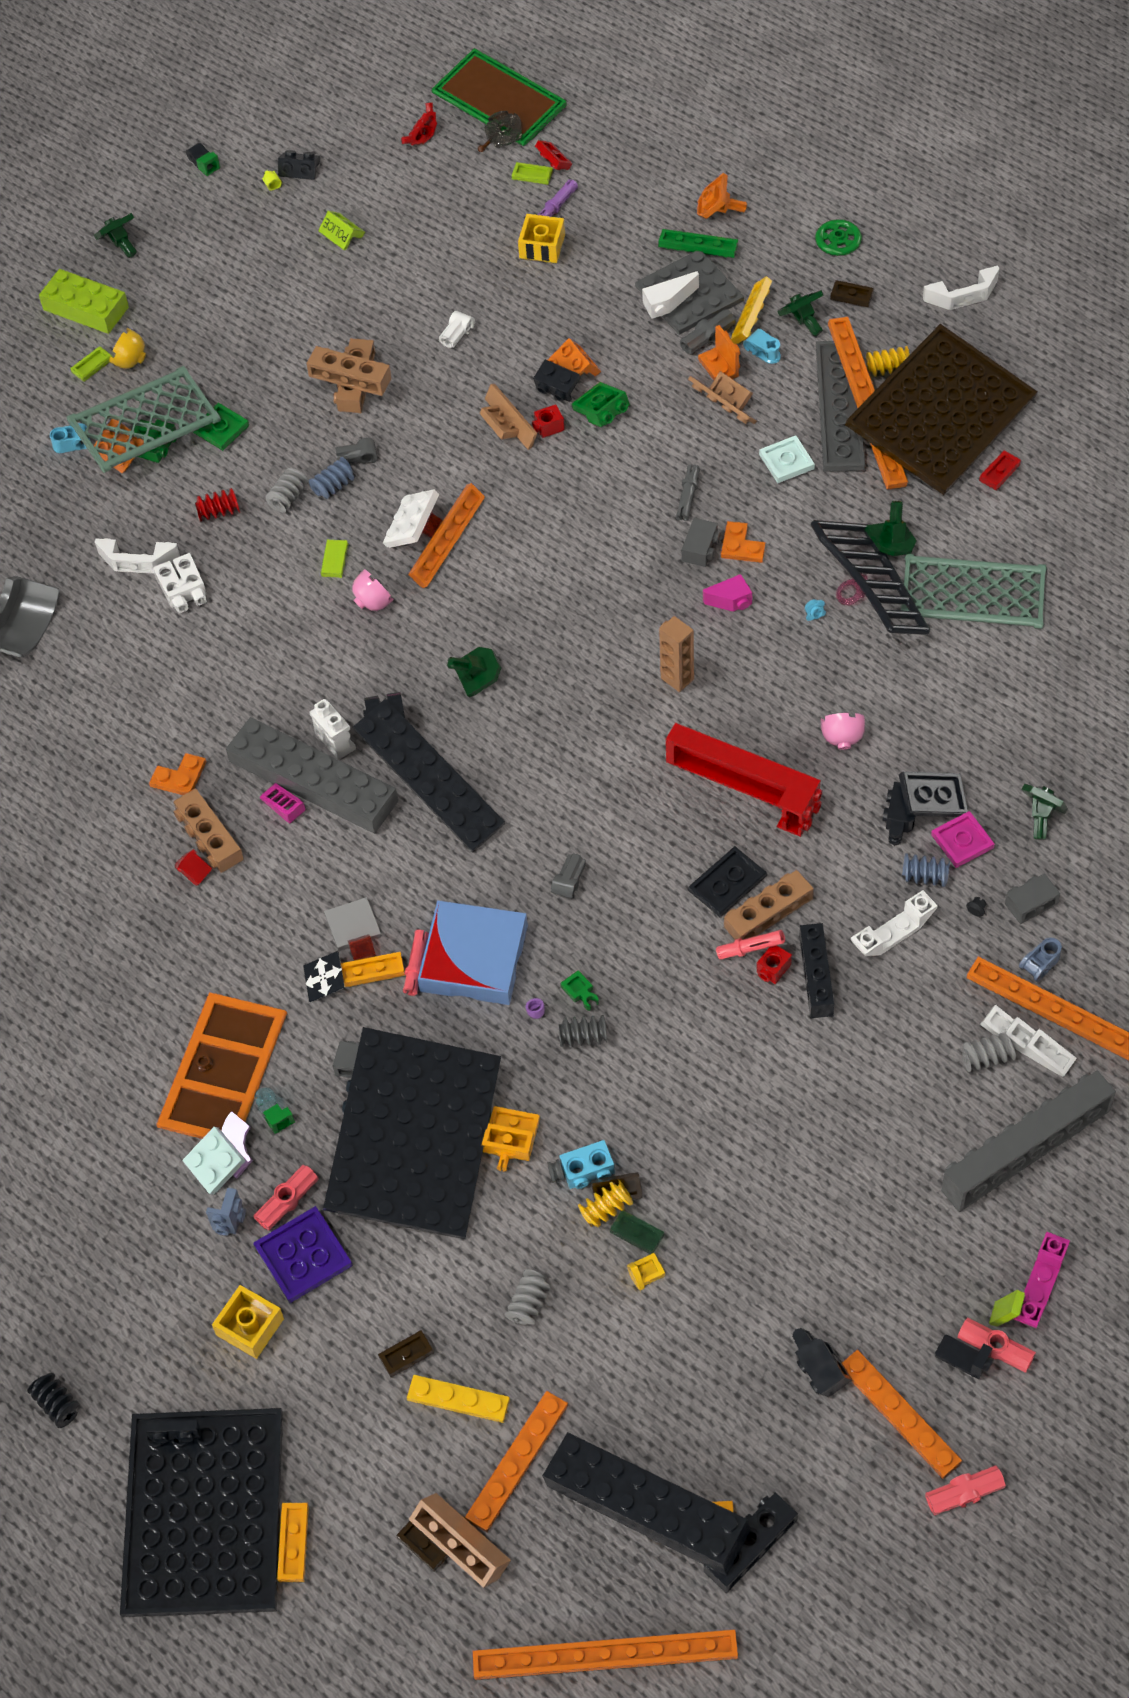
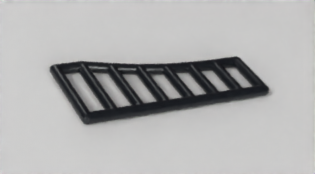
(866, 585)

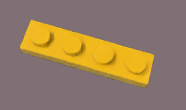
(752, 308)
(458, 1398)

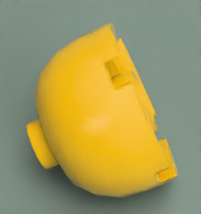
(128, 350)

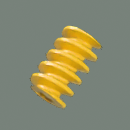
(886, 360)
(606, 1204)

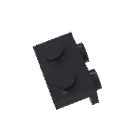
(298, 165)
(556, 380)

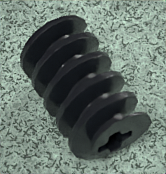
(54, 1400)

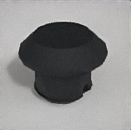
(976, 907)

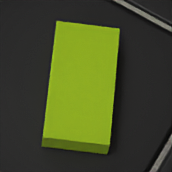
(532, 173)
(91, 364)
(334, 558)
(1007, 1308)

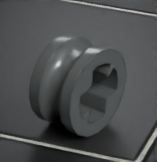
(555, 1171)

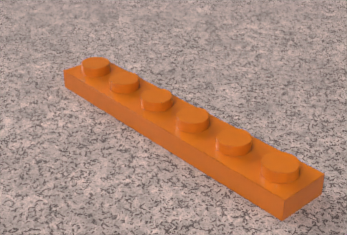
(446, 535)
(901, 1415)
(516, 1461)

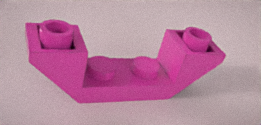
(1042, 1278)

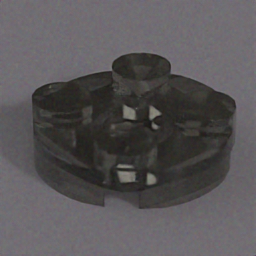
(503, 137)

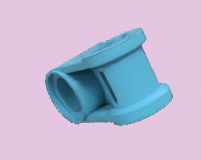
(763, 346)
(66, 439)

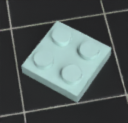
(786, 459)
(214, 1160)

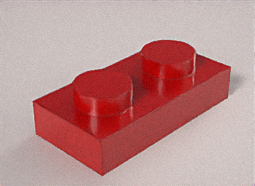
(550, 152)
(1000, 470)

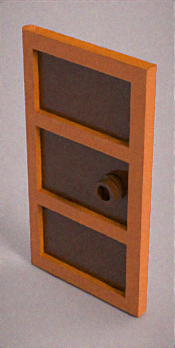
(221, 1065)

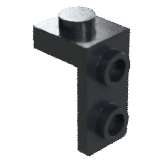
(965, 1357)

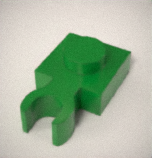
(578, 988)

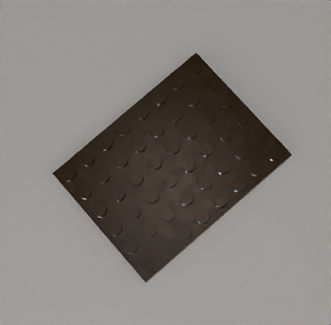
(941, 409)

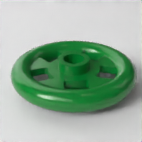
(832, 249)

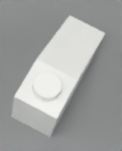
(666, 296)

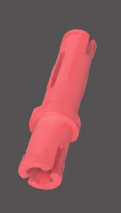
(741, 947)
(415, 962)

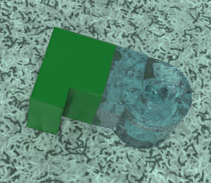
(271, 1111)

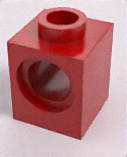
(548, 421)
(776, 956)

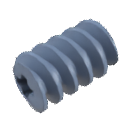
(331, 478)
(925, 870)

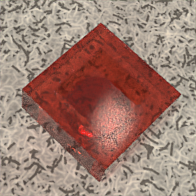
(432, 525)
(361, 947)

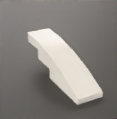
(1029, 1042)

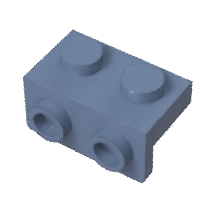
(231, 1213)

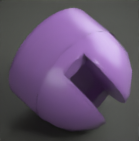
(535, 1008)

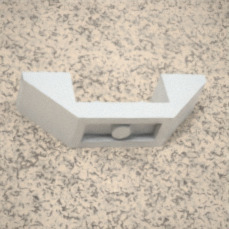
(938, 294)
(137, 563)
(915, 914)

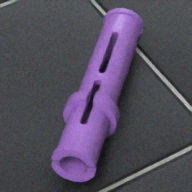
(553, 206)

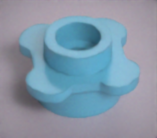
(815, 609)

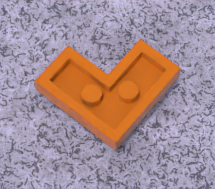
(737, 547)
(180, 780)

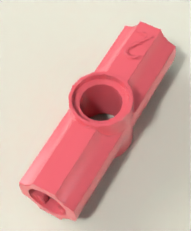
(276, 1208)
(1010, 1353)
(965, 1490)

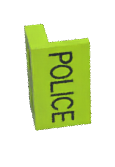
(339, 229)

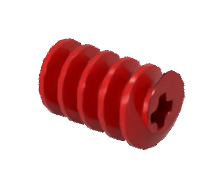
(216, 504)

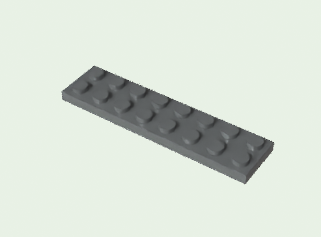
(840, 445)

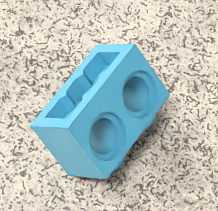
(584, 1159)

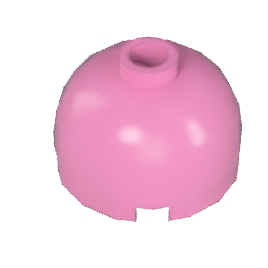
(370, 592)
(842, 729)

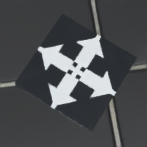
(323, 976)

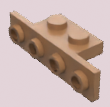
(729, 393)
(506, 419)

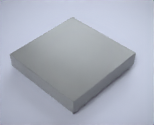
(351, 922)

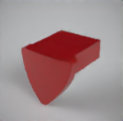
(193, 867)

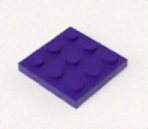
(302, 1254)

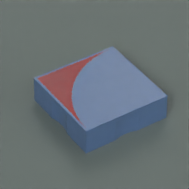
(472, 952)

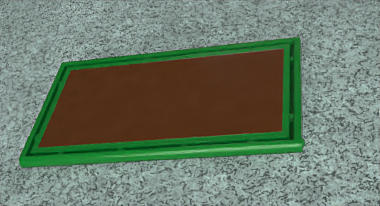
(486, 87)

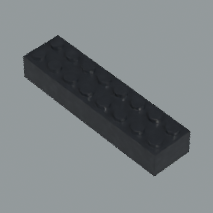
(647, 1503)

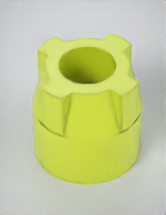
(271, 180)

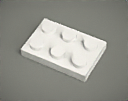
(410, 518)

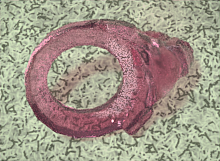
(859, 593)

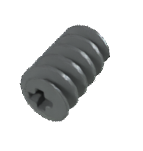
(582, 1031)

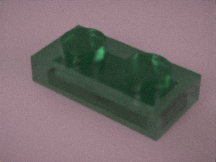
(637, 1232)

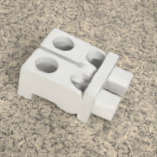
(184, 589)
(332, 729)

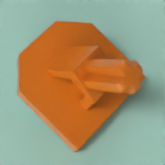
(717, 198)

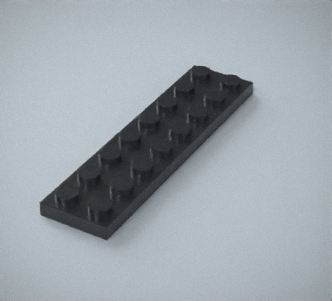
(429, 775)

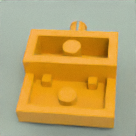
(510, 1135)

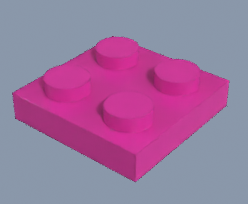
(962, 839)

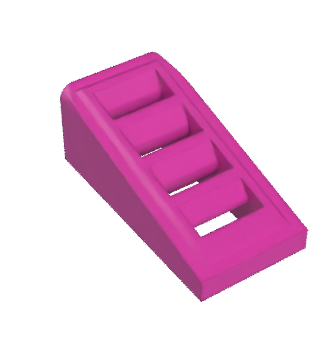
(290, 814)

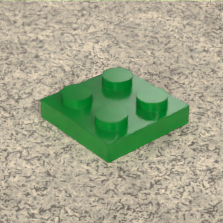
(223, 432)

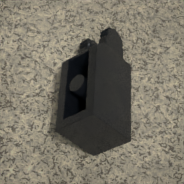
(895, 816)
(820, 1363)

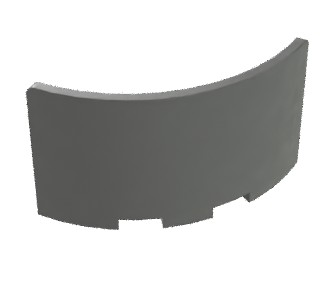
(25, 614)

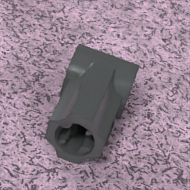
(361, 452)
(568, 879)

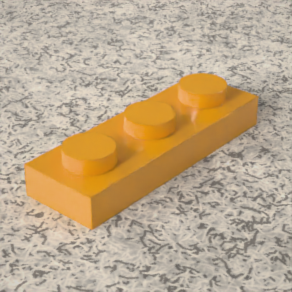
(372, 969)
(293, 1542)

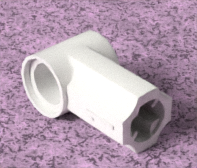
(458, 325)

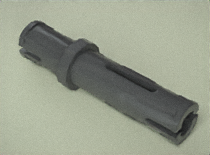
(689, 486)

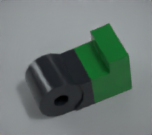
(202, 157)

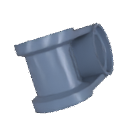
(1039, 961)

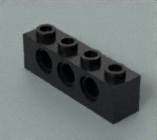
(816, 970)
(769, 1508)

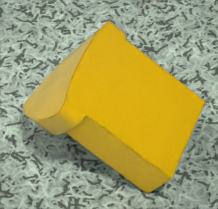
(645, 1271)

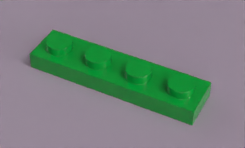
(698, 242)

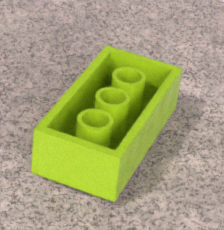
(84, 301)

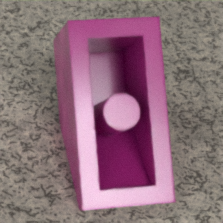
(729, 594)

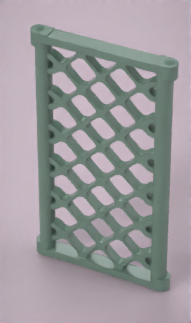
(139, 394)
(985, 569)

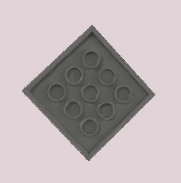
(711, 297)

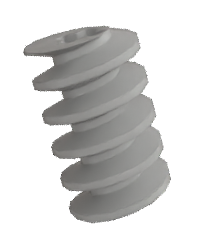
(286, 489)
(988, 1050)
(527, 1298)

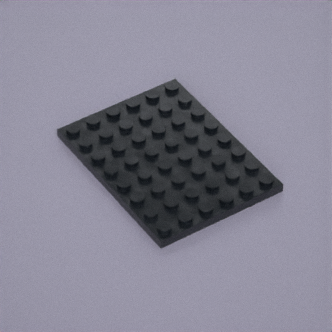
(412, 1133)
(203, 1516)

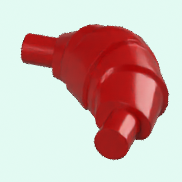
(426, 124)

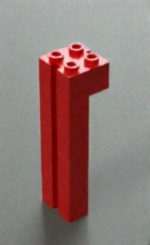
(748, 773)

